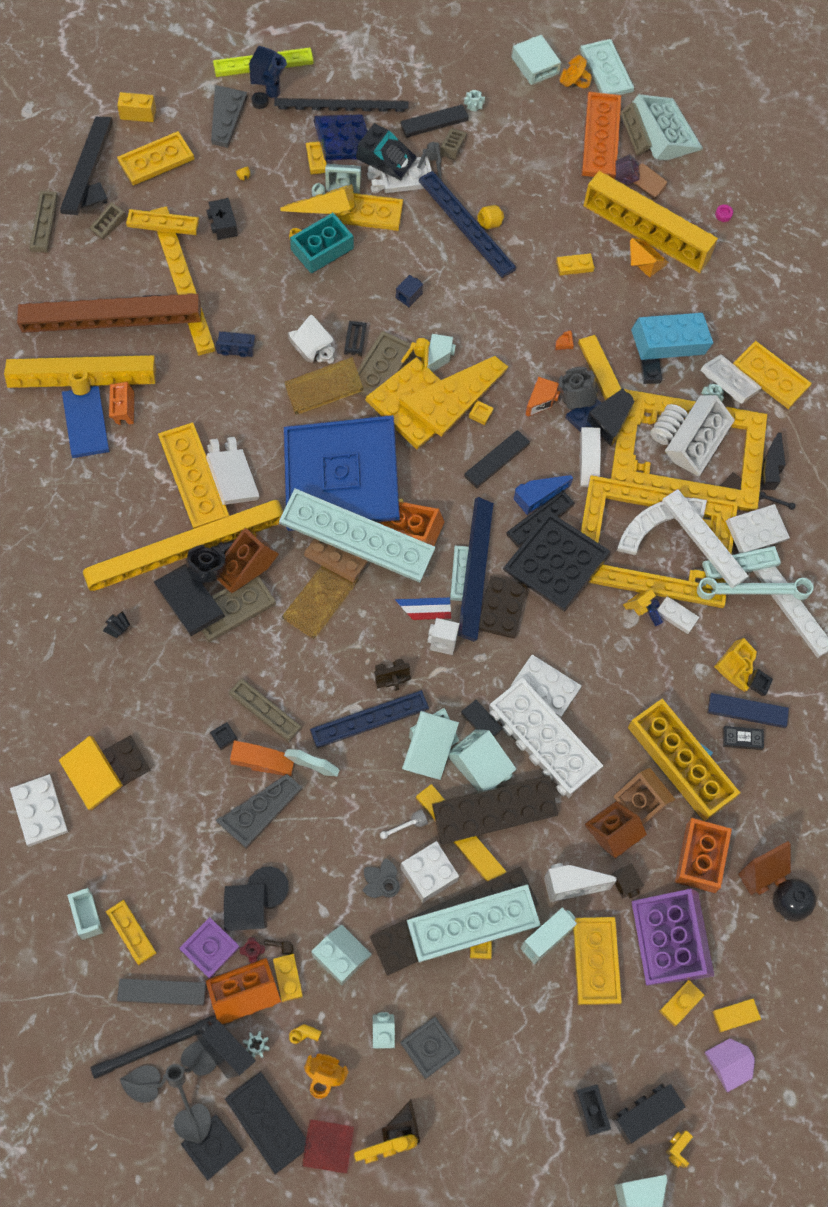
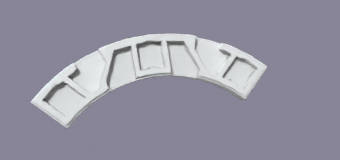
(648, 520)

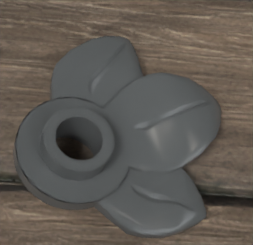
(379, 878)

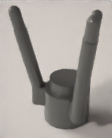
(432, 153)

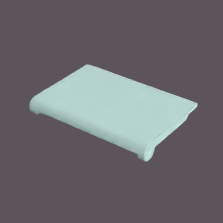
(430, 745)

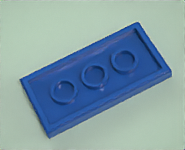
(85, 423)

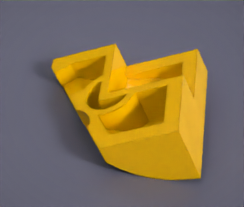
(737, 663)

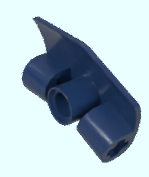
(266, 68)

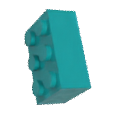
(322, 242)

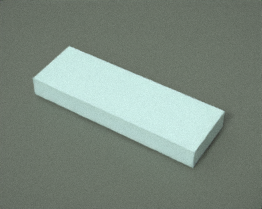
(458, 572)

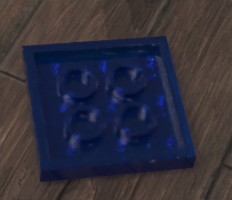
(340, 135)

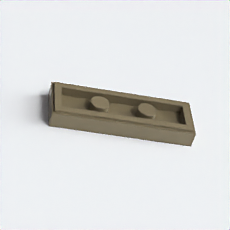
(636, 129)

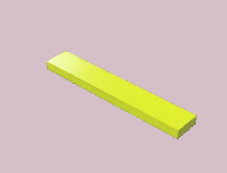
(240, 65)

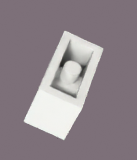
(443, 636)

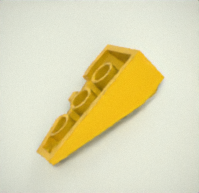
(336, 201)

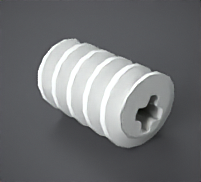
(668, 423)

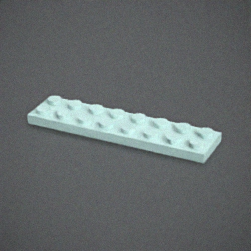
(357, 535)

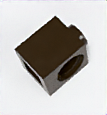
(628, 881)

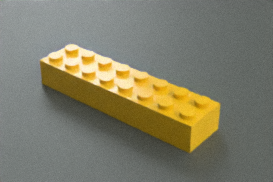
(649, 221)

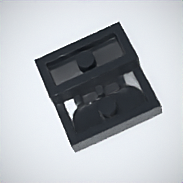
(245, 907)

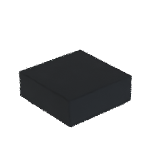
(760, 682)
(223, 736)

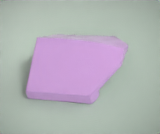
(732, 1063)

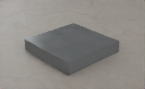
(430, 1047)

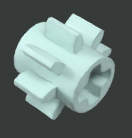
(474, 100)
(713, 389)
(258, 1038)

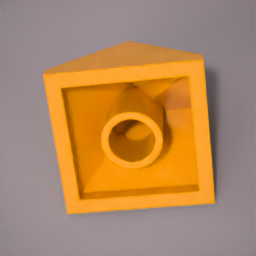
(646, 257)

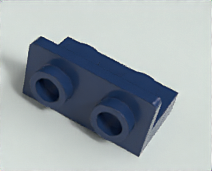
(235, 344)

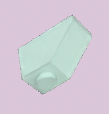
(440, 351)

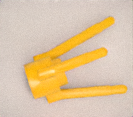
(421, 350)

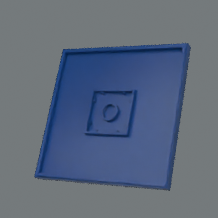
(345, 465)

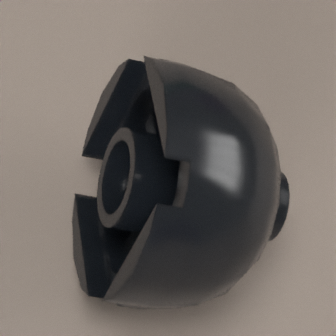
(205, 563)
(794, 899)

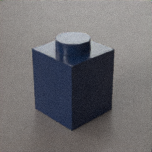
(409, 290)

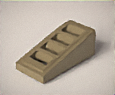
(451, 152)
(116, 221)

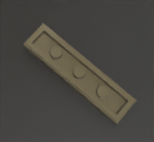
(44, 221)
(265, 710)

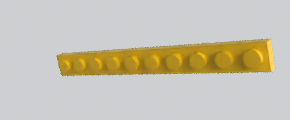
(184, 285)

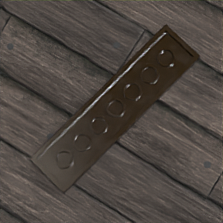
(395, 942)

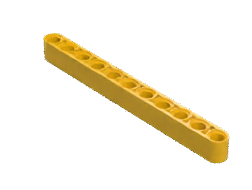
(178, 546)

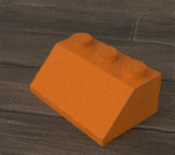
(243, 991)

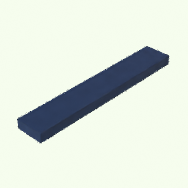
(369, 719)

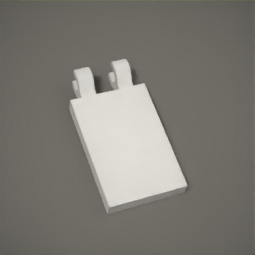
(391, 184)
(231, 473)

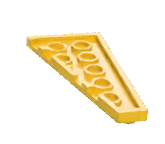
(450, 398)

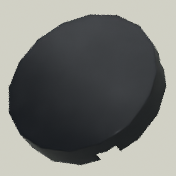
(276, 884)

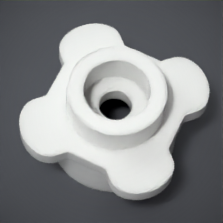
(329, 358)

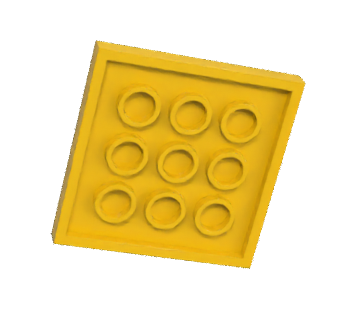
(403, 383)

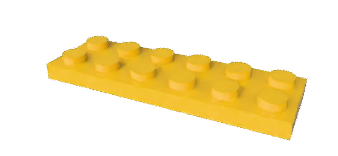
(192, 475)

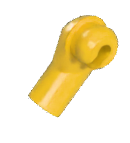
(303, 1032)

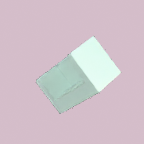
(85, 913)

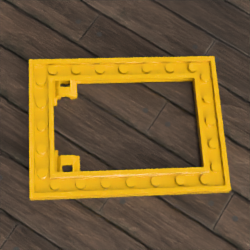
(626, 467)
(716, 509)

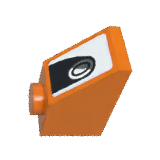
(543, 396)

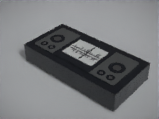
(743, 738)

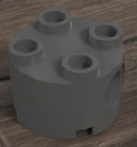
(578, 388)

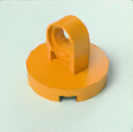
(575, 72)
(324, 1070)

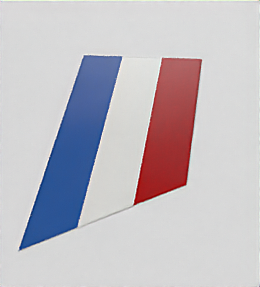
(426, 608)

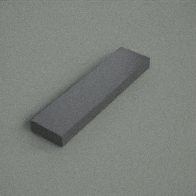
(161, 992)

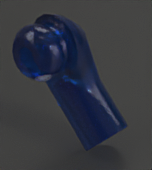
(653, 612)

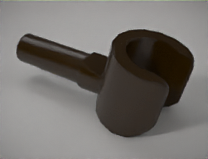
(286, 946)

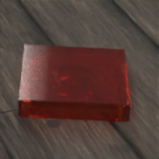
(328, 1146)

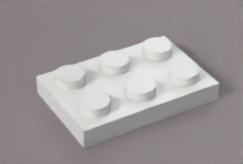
(731, 379)
(757, 529)
(549, 684)
(39, 810)

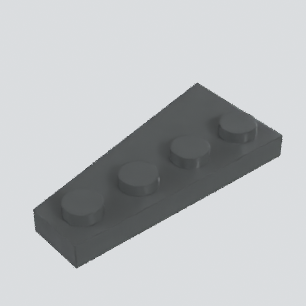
(226, 113)
(253, 816)

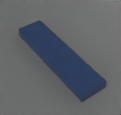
(748, 710)

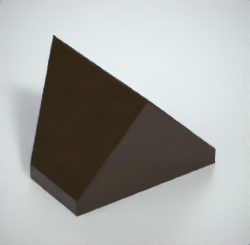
(402, 1124)

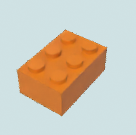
(703, 855)

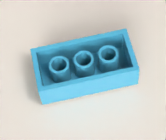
(672, 336)

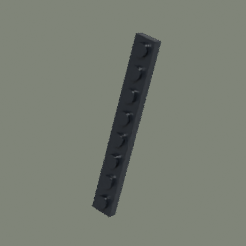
(349, 104)

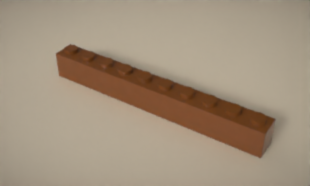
(109, 313)

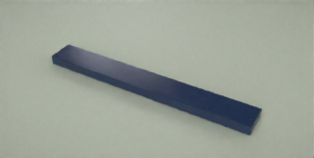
(467, 224)
(475, 569)

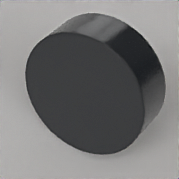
(259, 100)

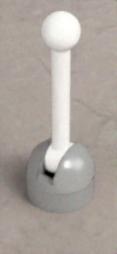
(418, 819)

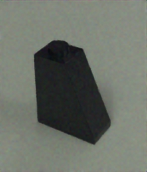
(611, 415)
(224, 1049)

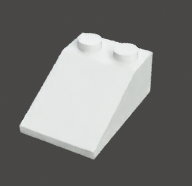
(572, 881)

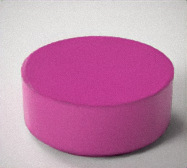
(724, 213)

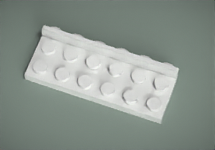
(544, 737)

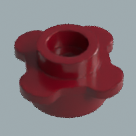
(258, 949)

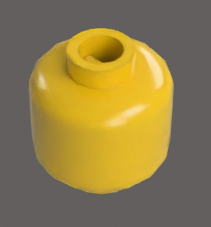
(490, 217)

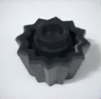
(116, 625)

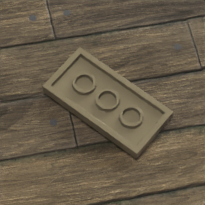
(382, 362)
(239, 607)

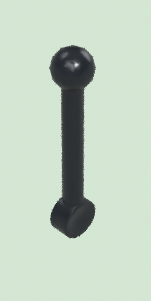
(762, 495)

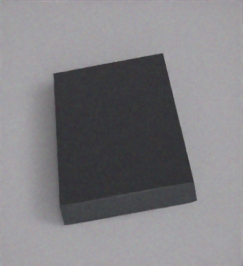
(189, 600)
(267, 1122)

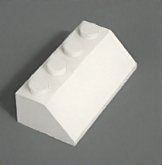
(700, 434)

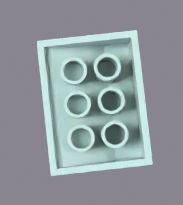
(666, 127)

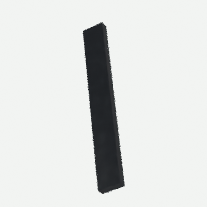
(86, 166)

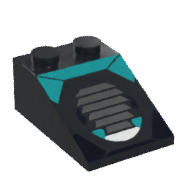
(385, 152)

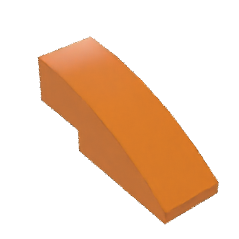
(260, 759)

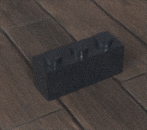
(648, 1113)

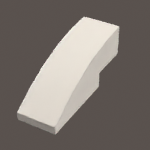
(589, 454)

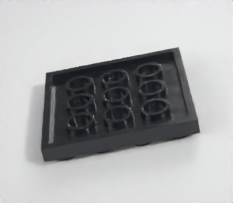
(557, 561)

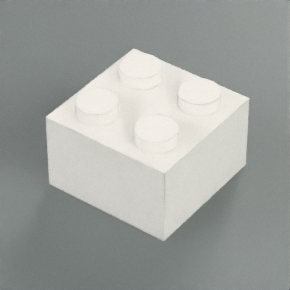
(429, 872)

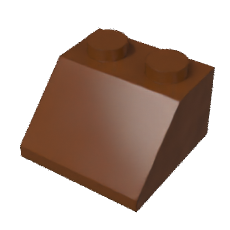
(616, 829)

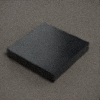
(215, 1151)

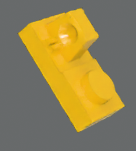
(640, 602)

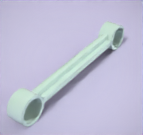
(755, 588)

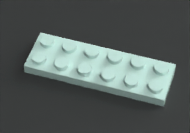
(473, 923)

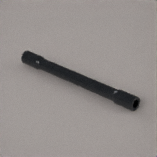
(109, 1065)

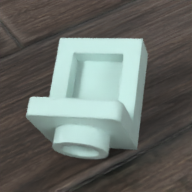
(383, 1030)

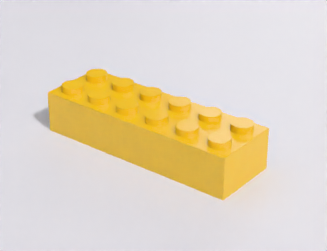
(683, 760)

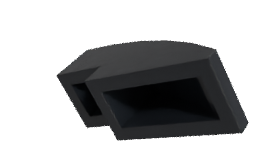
(773, 464)

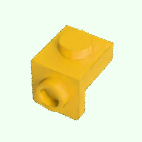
(678, 1142)

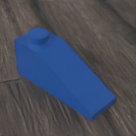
(538, 492)

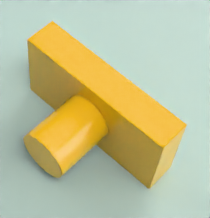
(681, 1003)

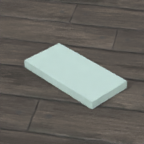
(607, 68)

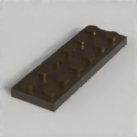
(494, 809)

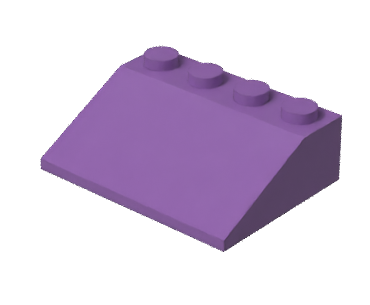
(672, 938)

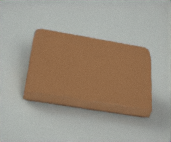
(650, 181)

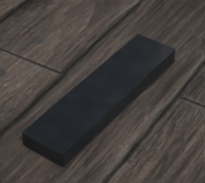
(434, 120)
(497, 459)
(557, 505)

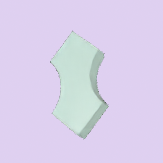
(317, 764)

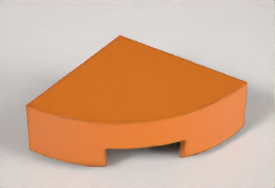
(565, 341)

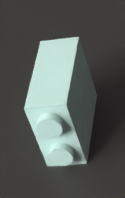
(536, 59)
(549, 935)

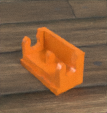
(121, 403)

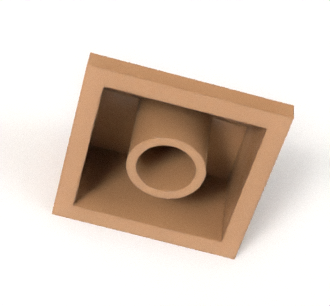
(645, 795)

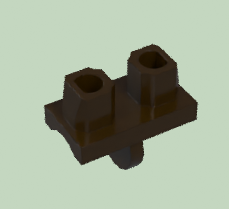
(392, 676)

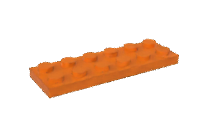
(601, 134)

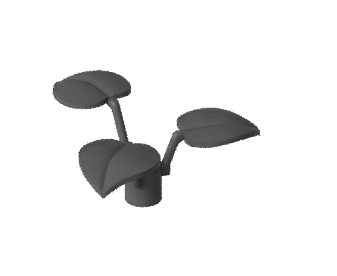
(143, 1087)

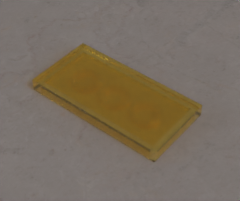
(324, 386)
(318, 601)

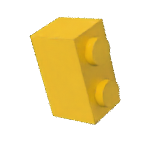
(136, 107)

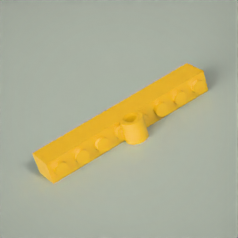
(80, 372)

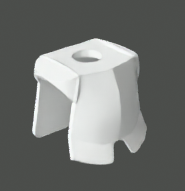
(310, 338)

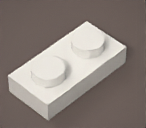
(677, 615)

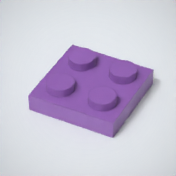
(209, 947)

